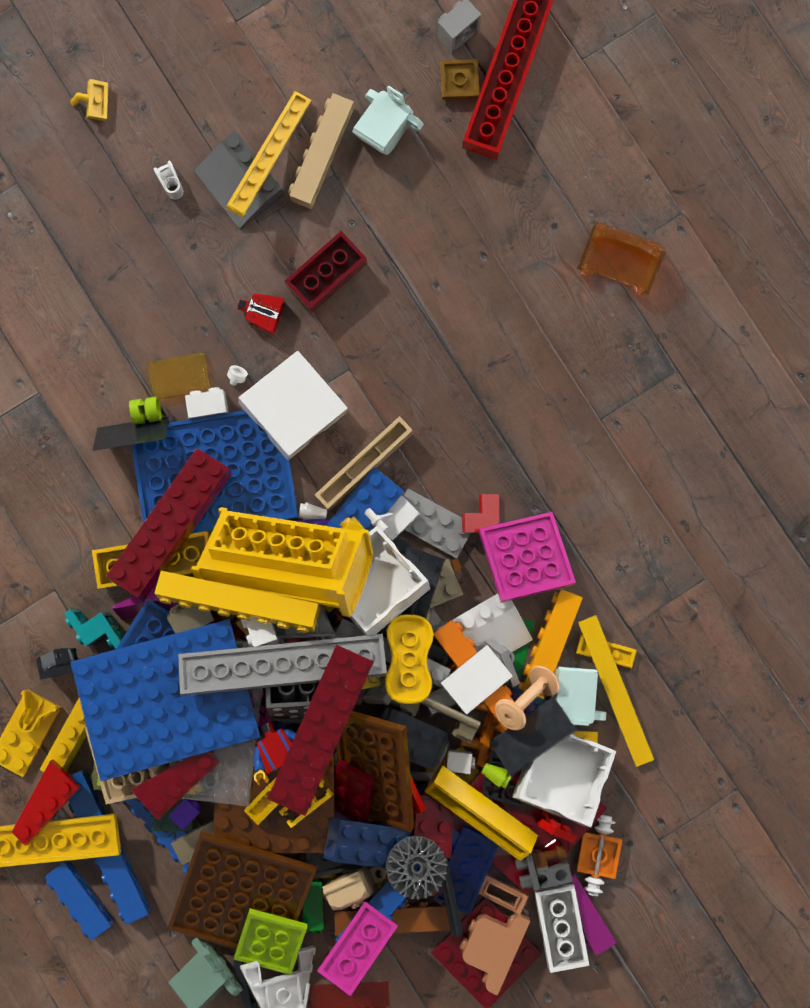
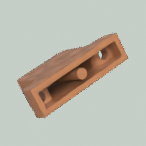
(493, 946)

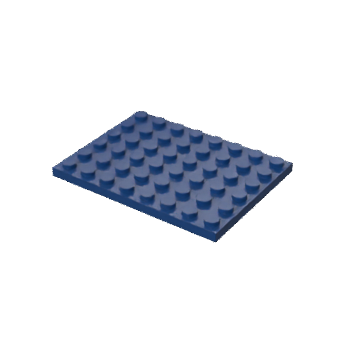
(260, 473)
(137, 705)

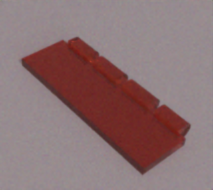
(364, 996)

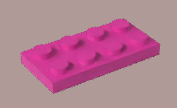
(357, 948)

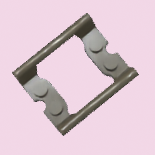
(463, 729)

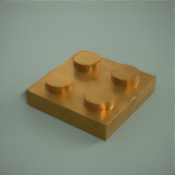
(459, 79)

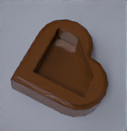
(457, 570)

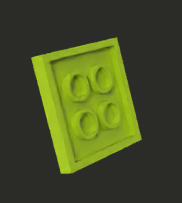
(270, 941)

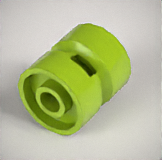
(152, 410)

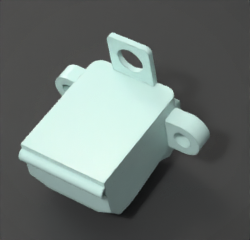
(385, 120)
(578, 694)

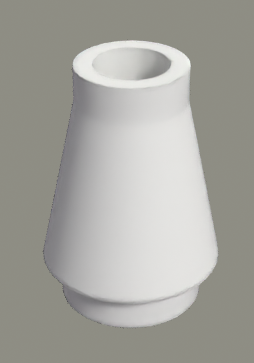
(311, 512)

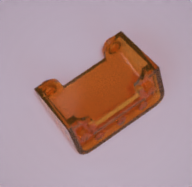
(622, 257)

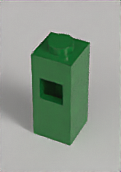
(314, 908)

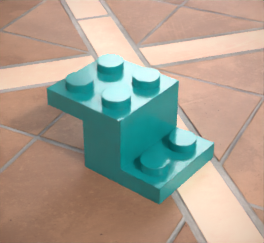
(95, 629)

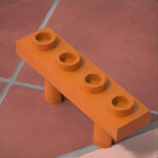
(482, 743)

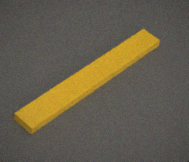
(268, 154)
(615, 691)

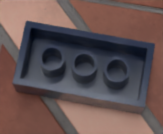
(361, 842)

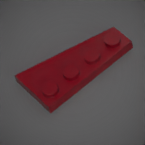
(171, 785)

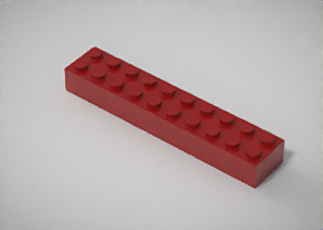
(506, 77)

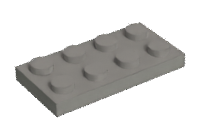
(436, 525)

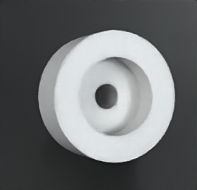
(236, 375)

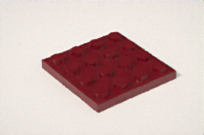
(470, 977)

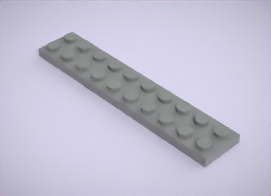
(271, 664)

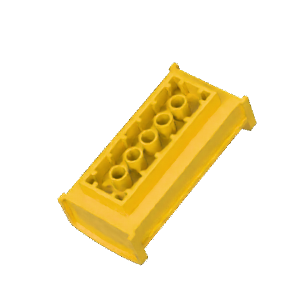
(288, 559)

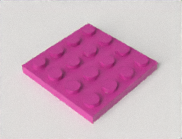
(526, 557)

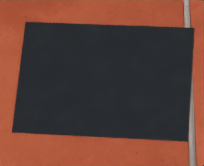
(130, 434)

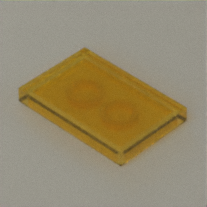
(179, 375)

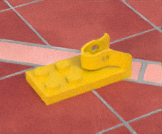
(26, 731)

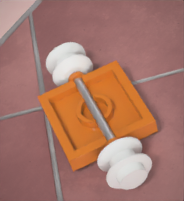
(599, 855)

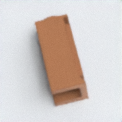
(521, 896)

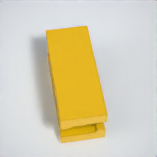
(314, 804)

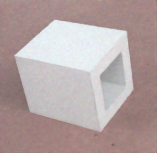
(460, 761)

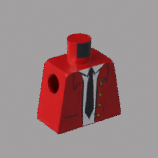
(263, 311)

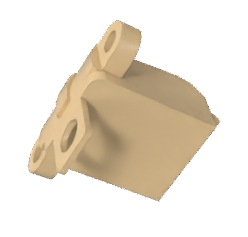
(352, 887)

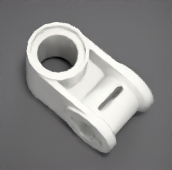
(168, 178)

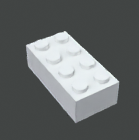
(561, 927)

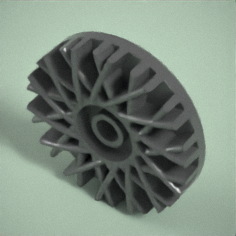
(430, 873)

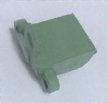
(204, 977)

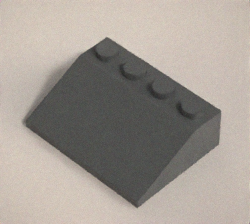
(224, 171)

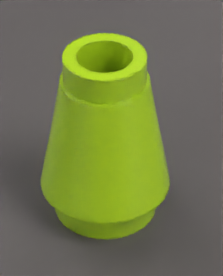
(496, 774)

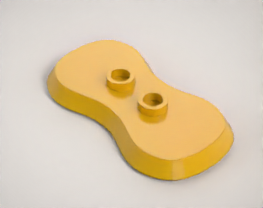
(408, 676)

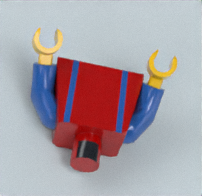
(271, 750)

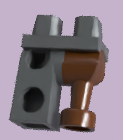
(540, 873)

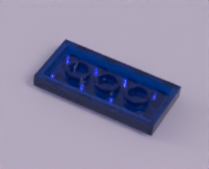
(469, 867)

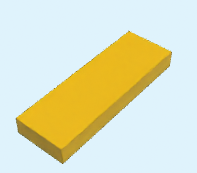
(622, 655)

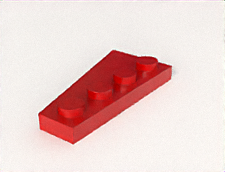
(48, 798)

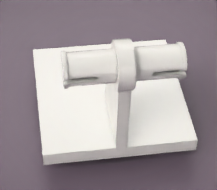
(396, 519)

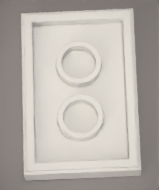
(476, 679)

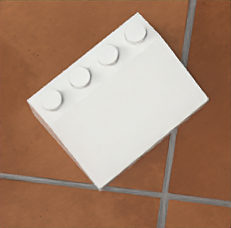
(494, 621)

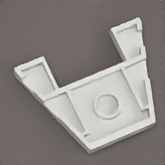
(283, 990)

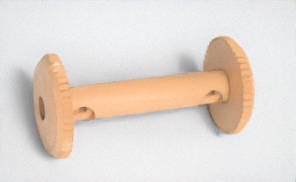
(512, 713)

